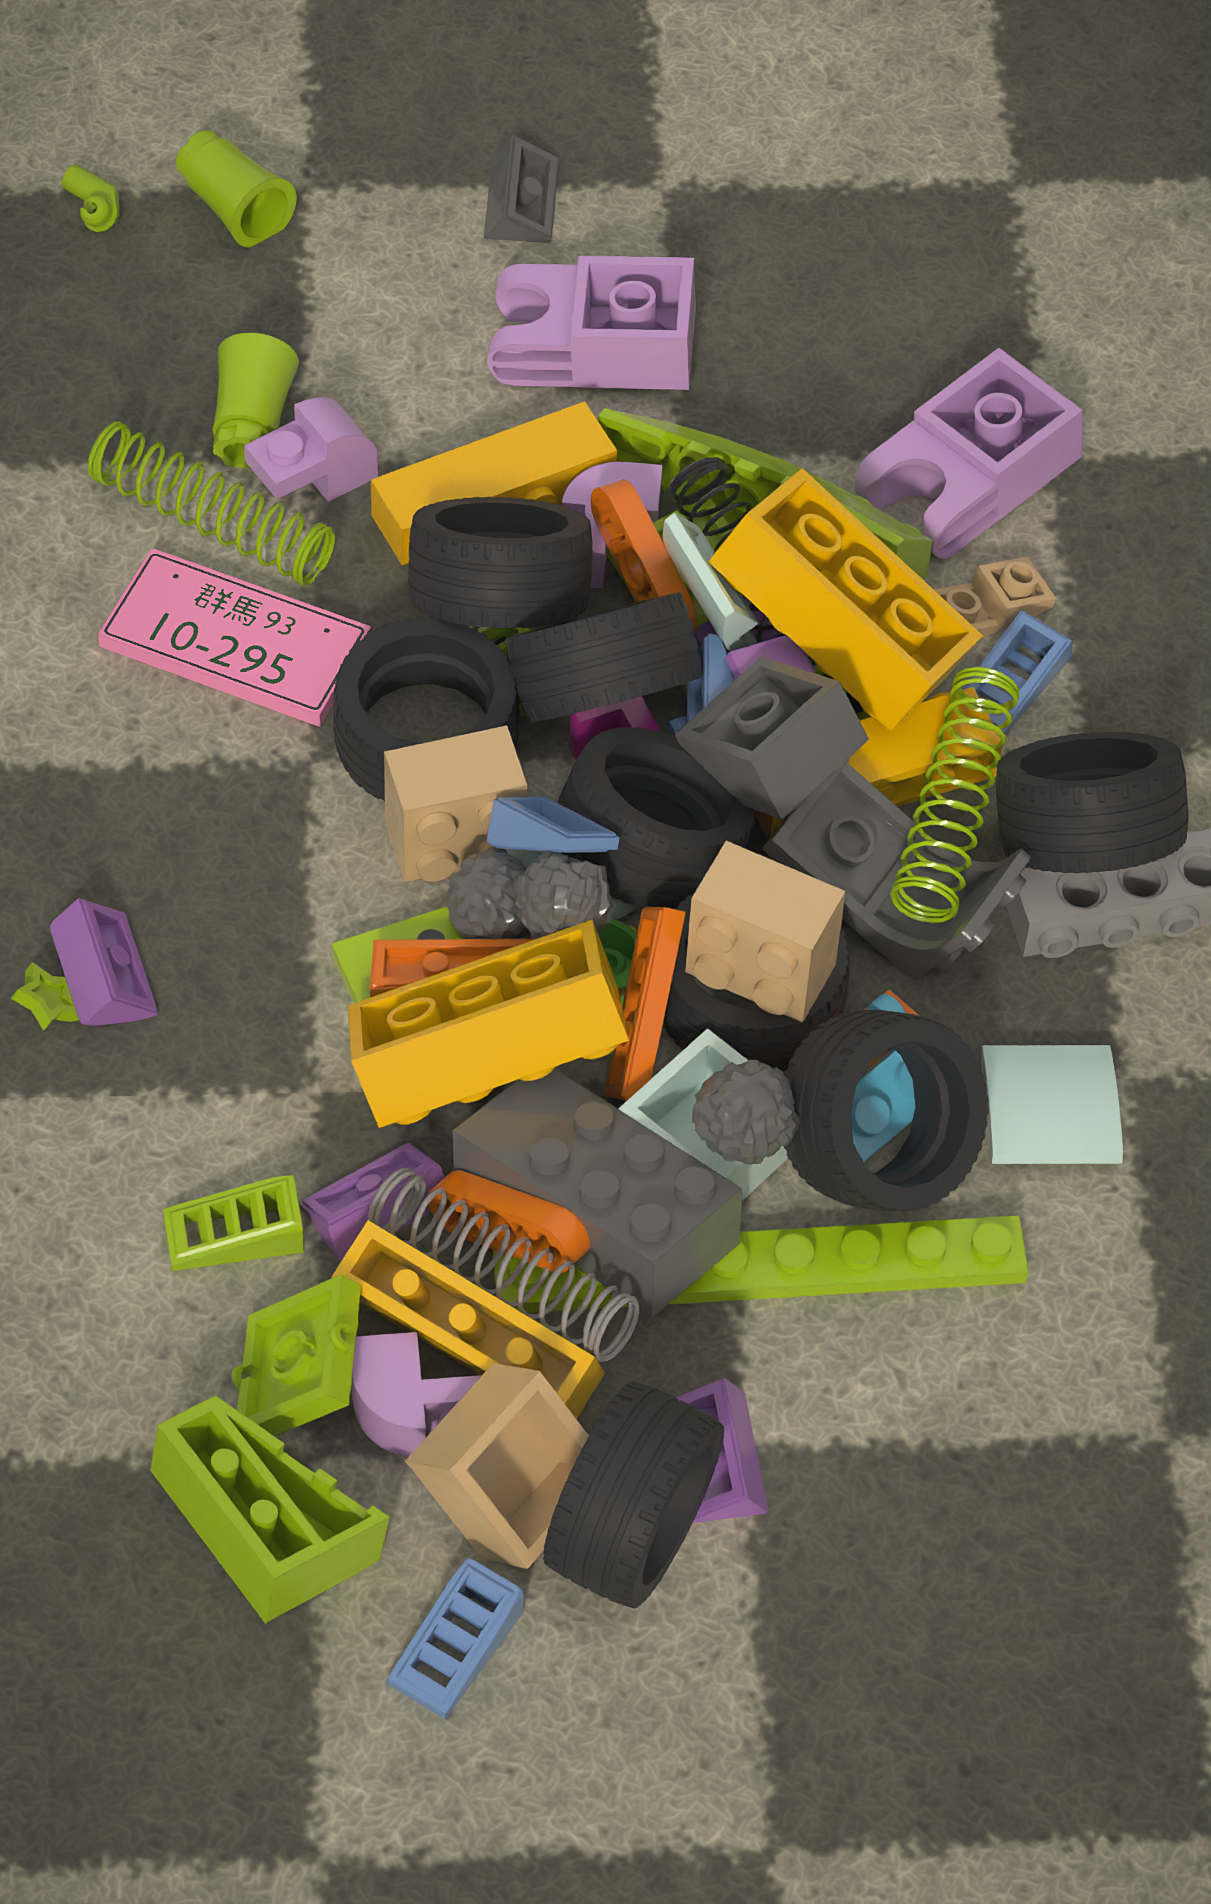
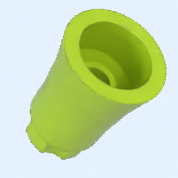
(237, 188)
(251, 392)

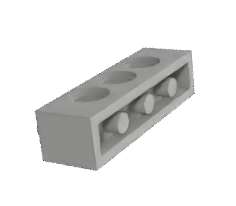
(1110, 910)

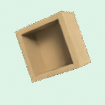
(444, 797)
(764, 931)
(502, 1462)

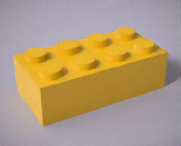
(845, 598)
(486, 1025)

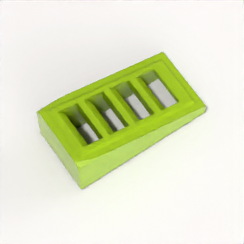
(257, 1243)

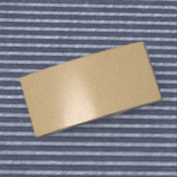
(999, 595)

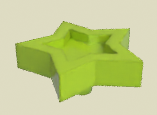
(46, 997)

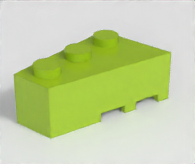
(260, 1510)

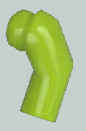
(99, 197)

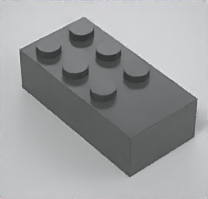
(645, 1203)

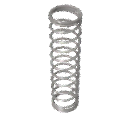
(411, 1203)

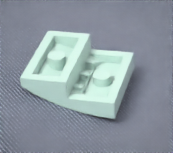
(718, 600)
(1052, 1104)

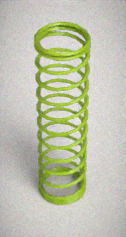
(302, 556)
(982, 705)

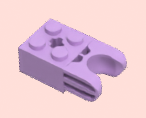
(596, 323)
(976, 451)

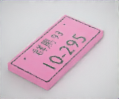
(232, 636)

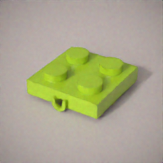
(299, 1356)

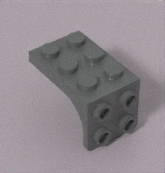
(856, 843)

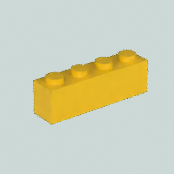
(521, 462)
(900, 758)
(462, 1317)

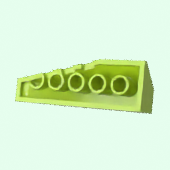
(757, 473)

